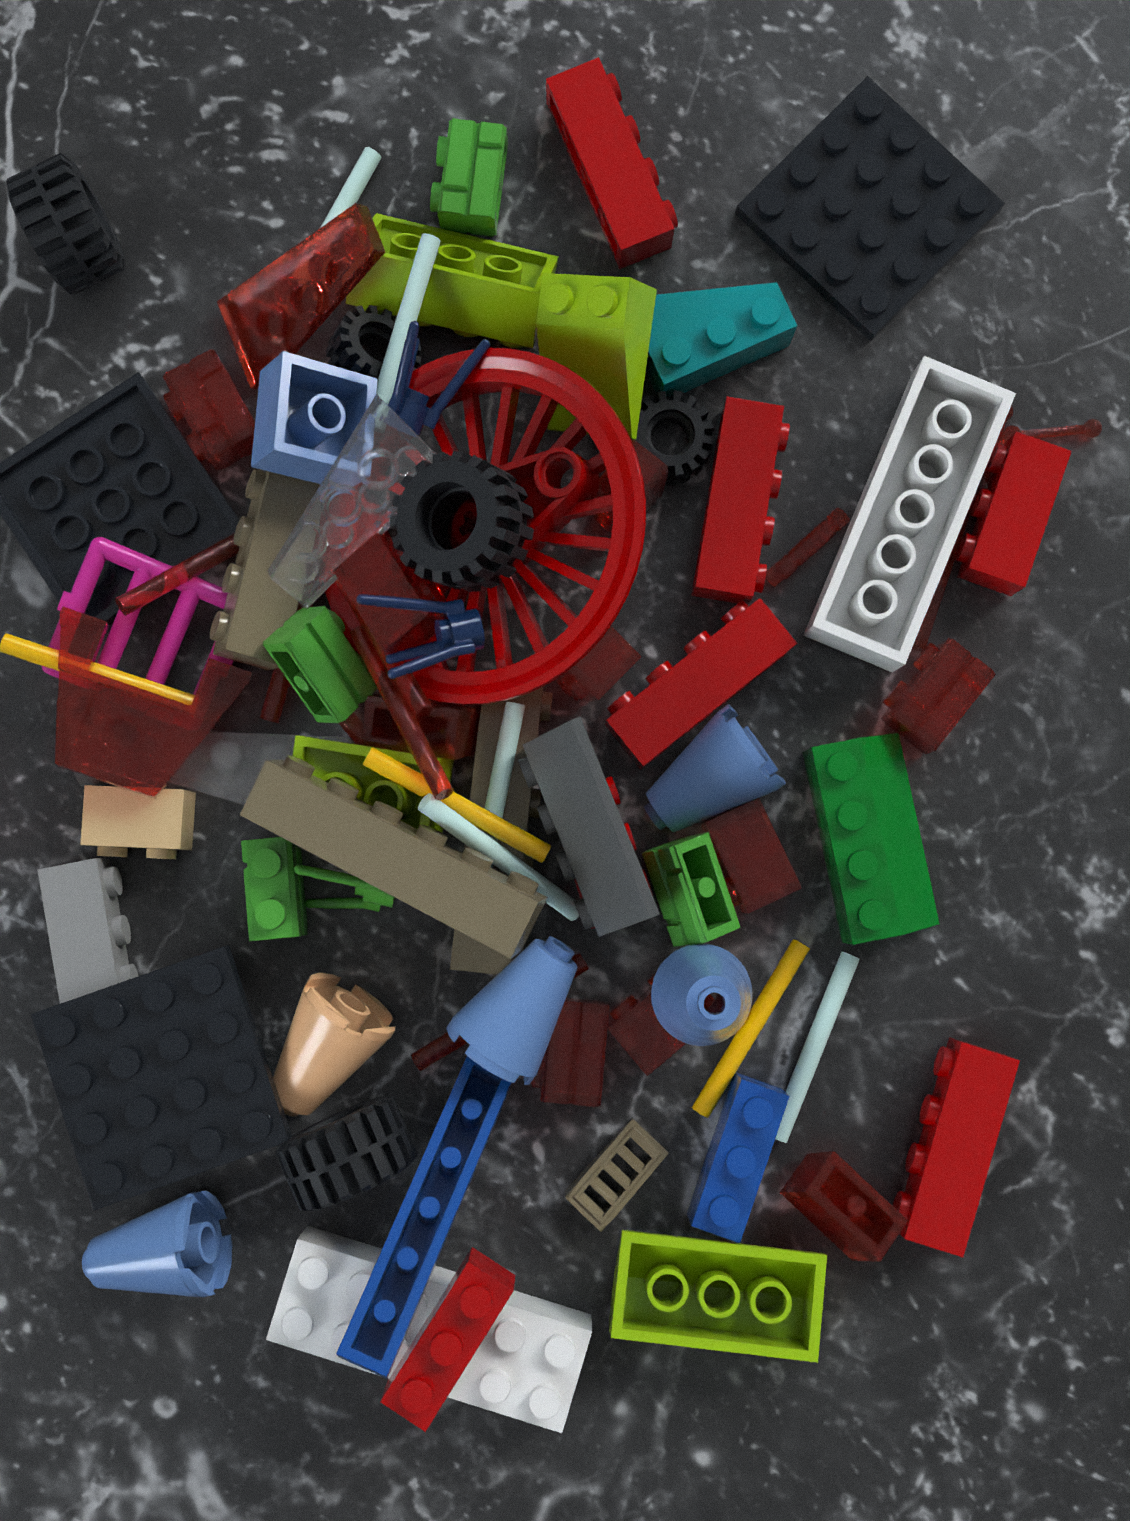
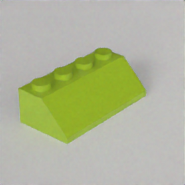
(472, 286)
(718, 1296)

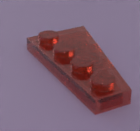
(299, 290)

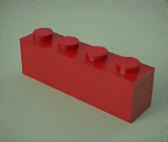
(610, 162)
(739, 500)
(699, 683)
(955, 1145)

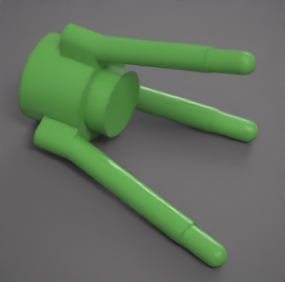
(372, 896)

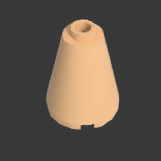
(328, 1042)

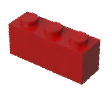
(1012, 513)
(448, 1339)

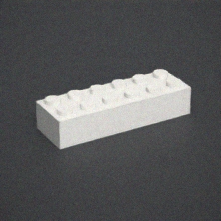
(909, 514)
(519, 1370)

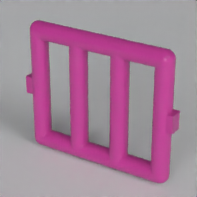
(144, 569)

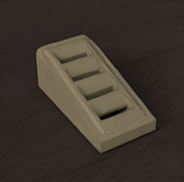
(589, 1176)

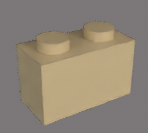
(125, 819)

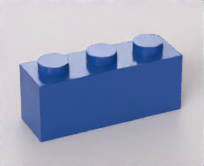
(737, 1157)

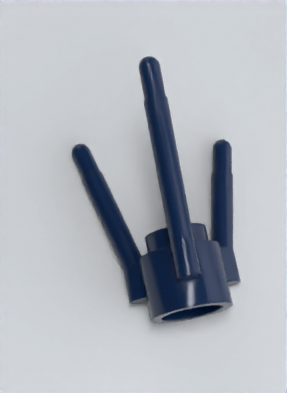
(412, 404)
(456, 634)

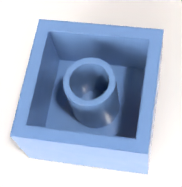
(306, 415)

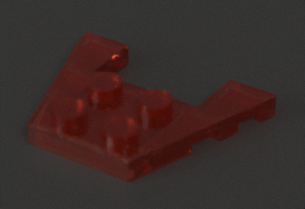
(125, 731)

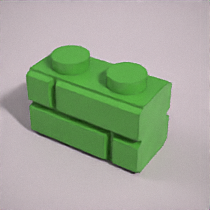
(471, 177)
(321, 664)
(273, 889)
(691, 890)

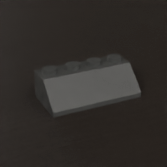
(589, 829)

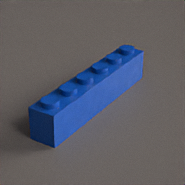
(424, 1221)

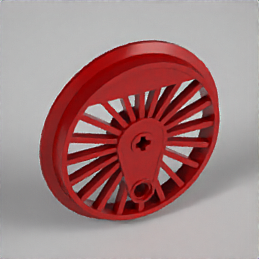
(553, 508)

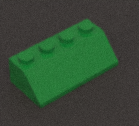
(870, 838)

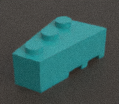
(714, 333)

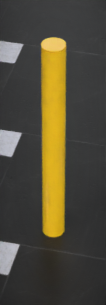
(48, 658)
(467, 809)
(751, 1028)

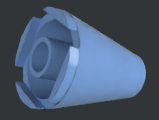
(712, 775)
(684, 983)
(517, 1011)
(165, 1250)

